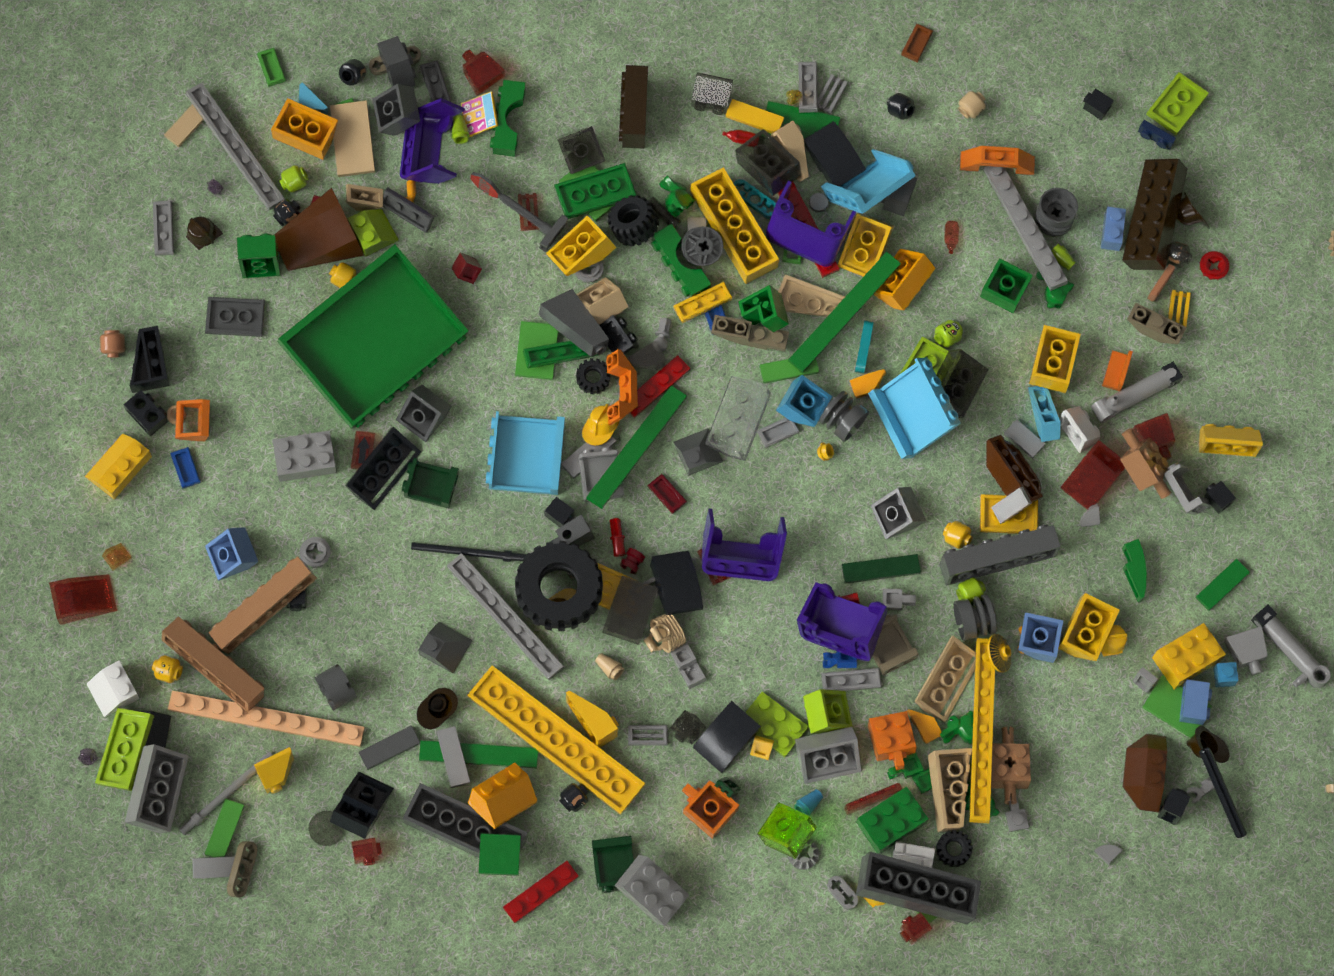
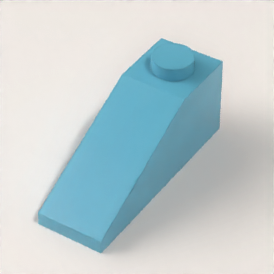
(1045, 414)

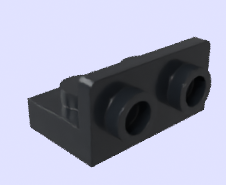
(618, 334)

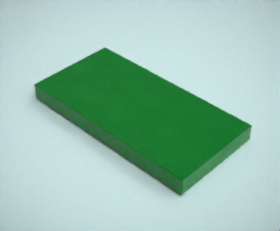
(808, 122)
(594, 191)

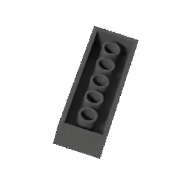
(999, 554)
(452, 821)
(918, 888)

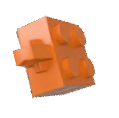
(892, 737)
(709, 808)

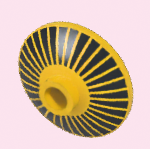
(999, 653)

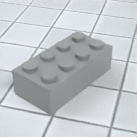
(156, 789)

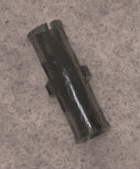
(663, 213)

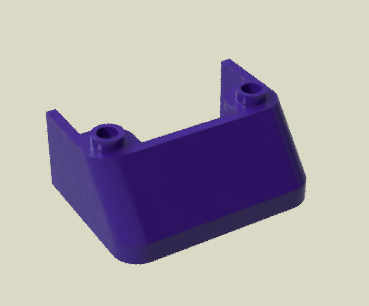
(423, 143)
(802, 238)
(742, 559)

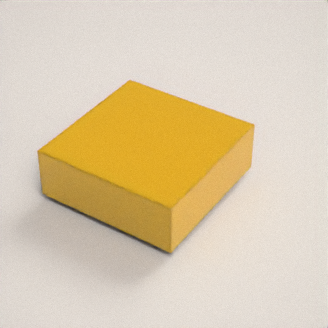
(761, 747)

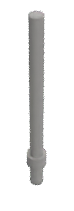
(197, 818)

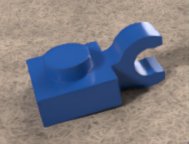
(842, 660)

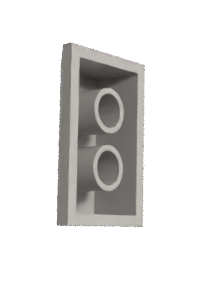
(828, 755)

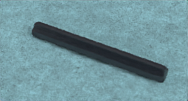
(1222, 792)

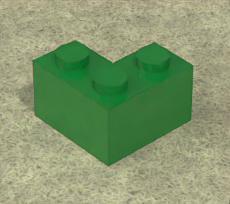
(765, 307)

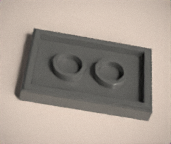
(235, 316)

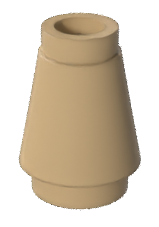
(609, 666)

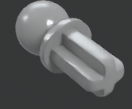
(663, 333)

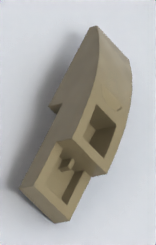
(747, 334)

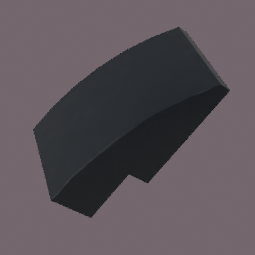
(834, 154)
(677, 582)
(726, 737)
(361, 805)

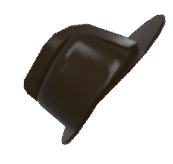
(1188, 214)
(202, 232)
(437, 708)
(1204, 738)

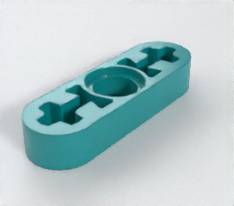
(763, 211)
(864, 346)

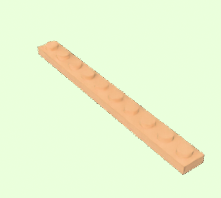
(266, 718)

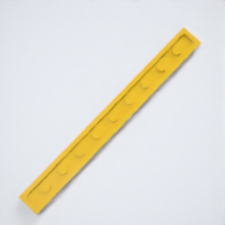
(982, 735)

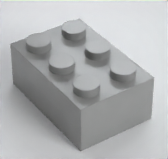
(304, 456)
(652, 890)

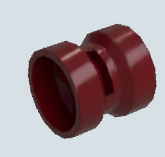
(632, 560)

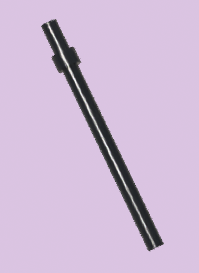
(507, 555)

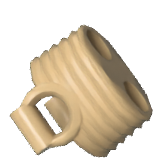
(666, 630)

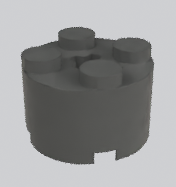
(335, 687)

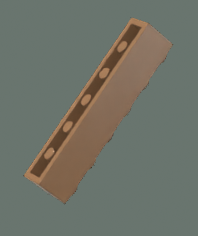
(262, 605)
(213, 664)

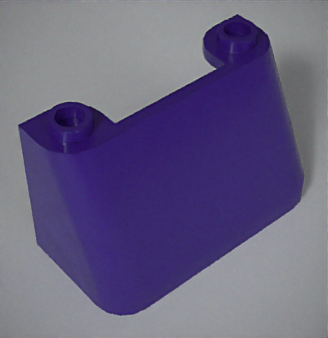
(841, 623)

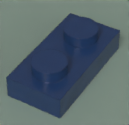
(1162, 138)

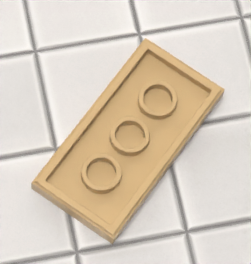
(353, 139)

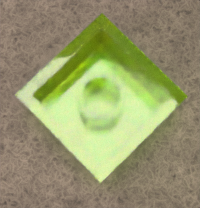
(787, 830)

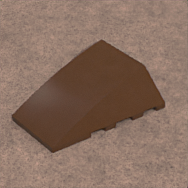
(318, 235)

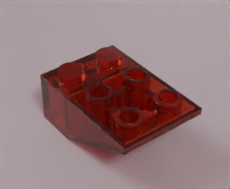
(1094, 475)

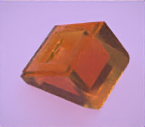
(116, 556)

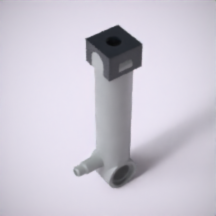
(1108, 407)
(1291, 648)

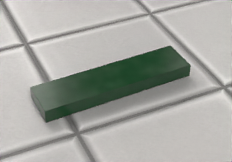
(881, 568)

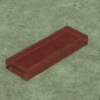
(872, 798)

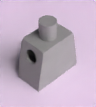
(1248, 649)

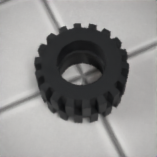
(628, 210)

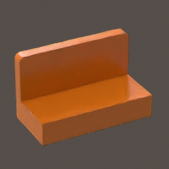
(1117, 370)

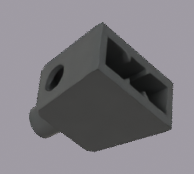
(578, 528)

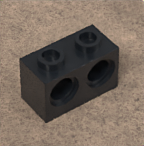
(142, 415)
(1174, 806)

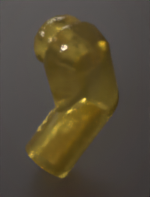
(793, 96)

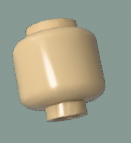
(972, 104)

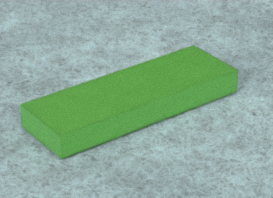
(784, 370)
(224, 829)

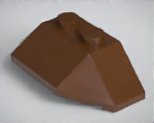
(1011, 468)
(1146, 771)

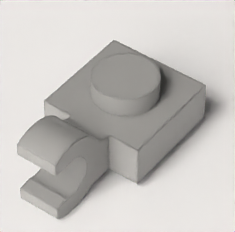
(894, 599)
(1207, 786)
(1016, 818)

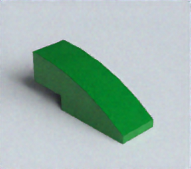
(1135, 568)

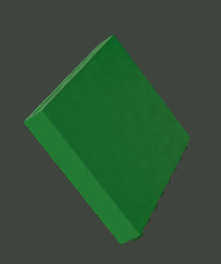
(373, 337)

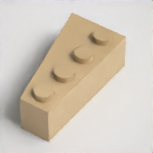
(949, 786)

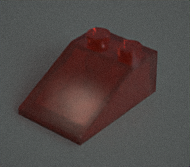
(82, 597)

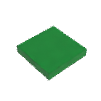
(499, 854)

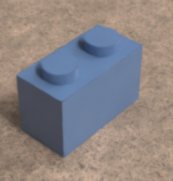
(1113, 228)
(1195, 702)

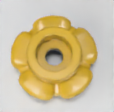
(825, 451)

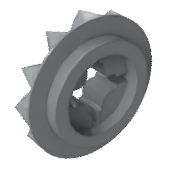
(595, 274)
(309, 545)
(804, 862)

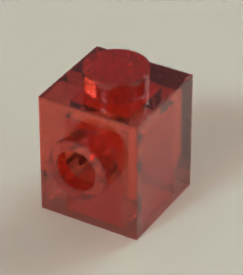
(366, 851)
(914, 928)

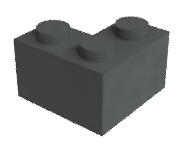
(397, 62)
(898, 200)

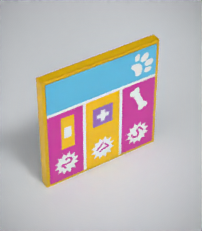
(480, 114)

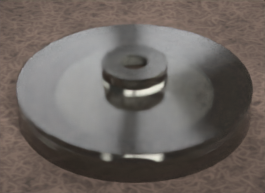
(323, 831)

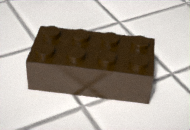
(633, 106)

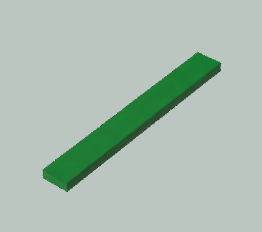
(844, 312)
(636, 447)

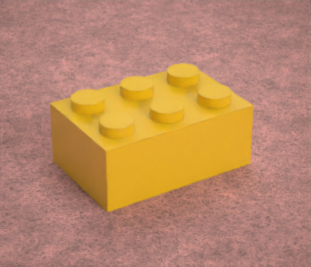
(1054, 358)
(1188, 656)

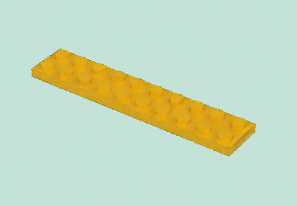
(556, 740)

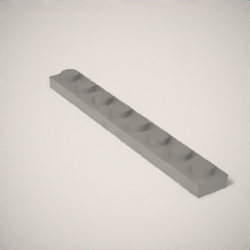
(235, 146)
(1026, 227)
(505, 616)

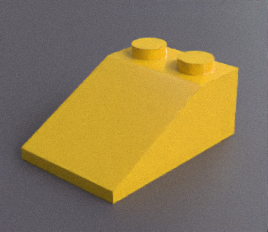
(865, 244)
(581, 247)
(594, 720)

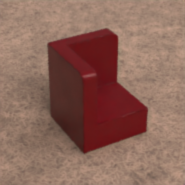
(466, 268)

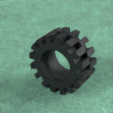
(590, 366)
(954, 836)

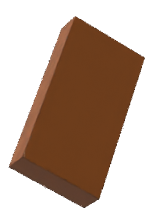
(917, 42)

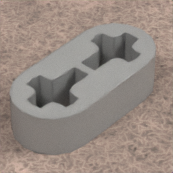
(845, 889)

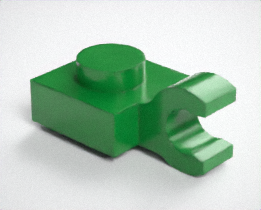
(912, 767)

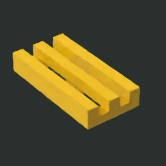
(1180, 294)

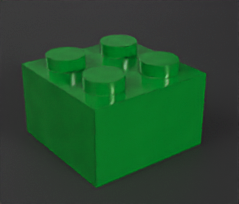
(1006, 285)

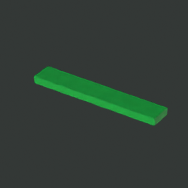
(483, 754)

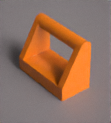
(203, 419)

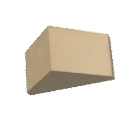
(364, 197)

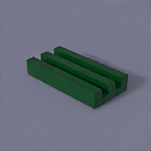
(732, 792)

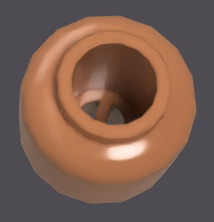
(112, 343)

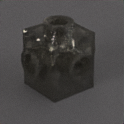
(687, 727)

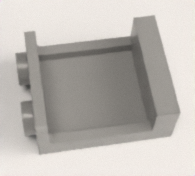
(593, 466)
(1189, 503)

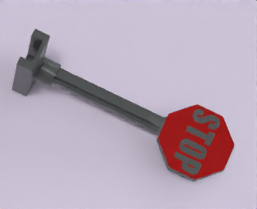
(551, 232)

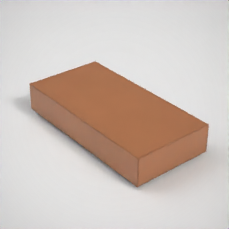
(1161, 283)

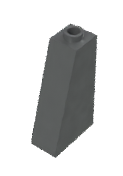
(575, 322)

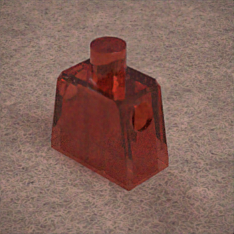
(481, 71)
(1160, 432)

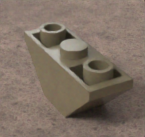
(1155, 325)

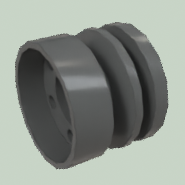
(1061, 204)
(691, 249)
(840, 413)
(975, 617)

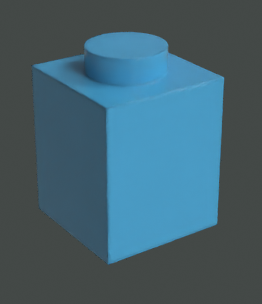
(1225, 674)

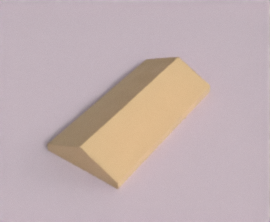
(945, 678)

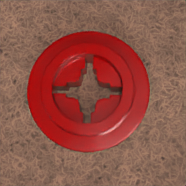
(1214, 257)

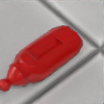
(739, 136)

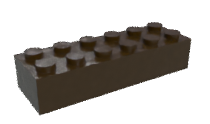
(1155, 214)

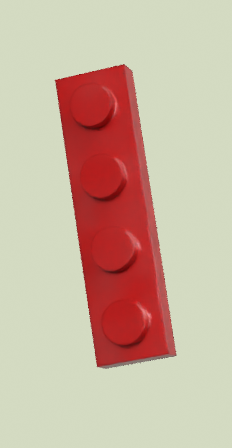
(659, 384)
(540, 892)

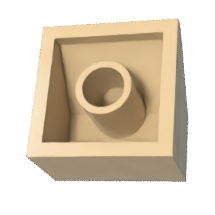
(603, 300)

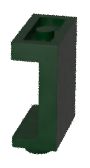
(430, 483)
(611, 860)

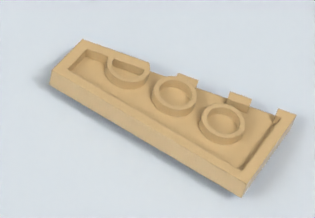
(807, 298)

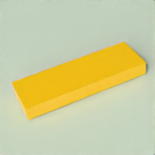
(754, 116)
(702, 302)

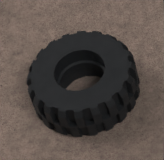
(555, 558)

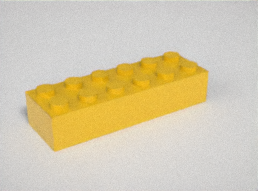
(735, 224)

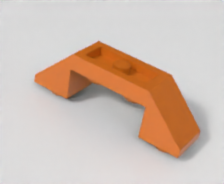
(997, 157)
(620, 366)

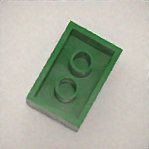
(258, 256)
(892, 820)

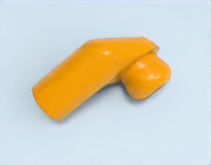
(411, 190)

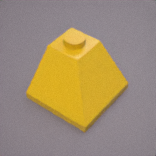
(275, 770)

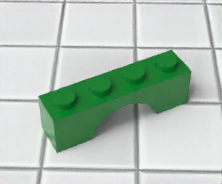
(505, 139)
(667, 243)

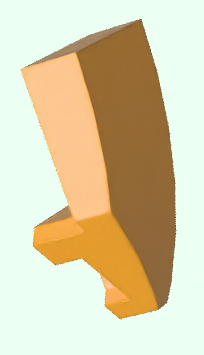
(866, 383)
(926, 725)

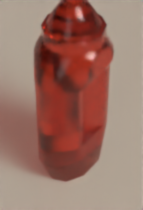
(951, 235)

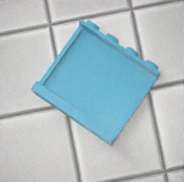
(873, 184)
(915, 409)
(525, 454)

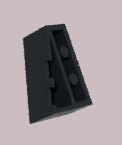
(149, 362)

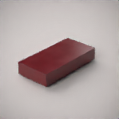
(667, 493)

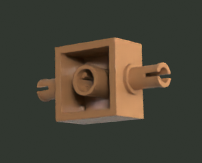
(1145, 463)
(1018, 758)

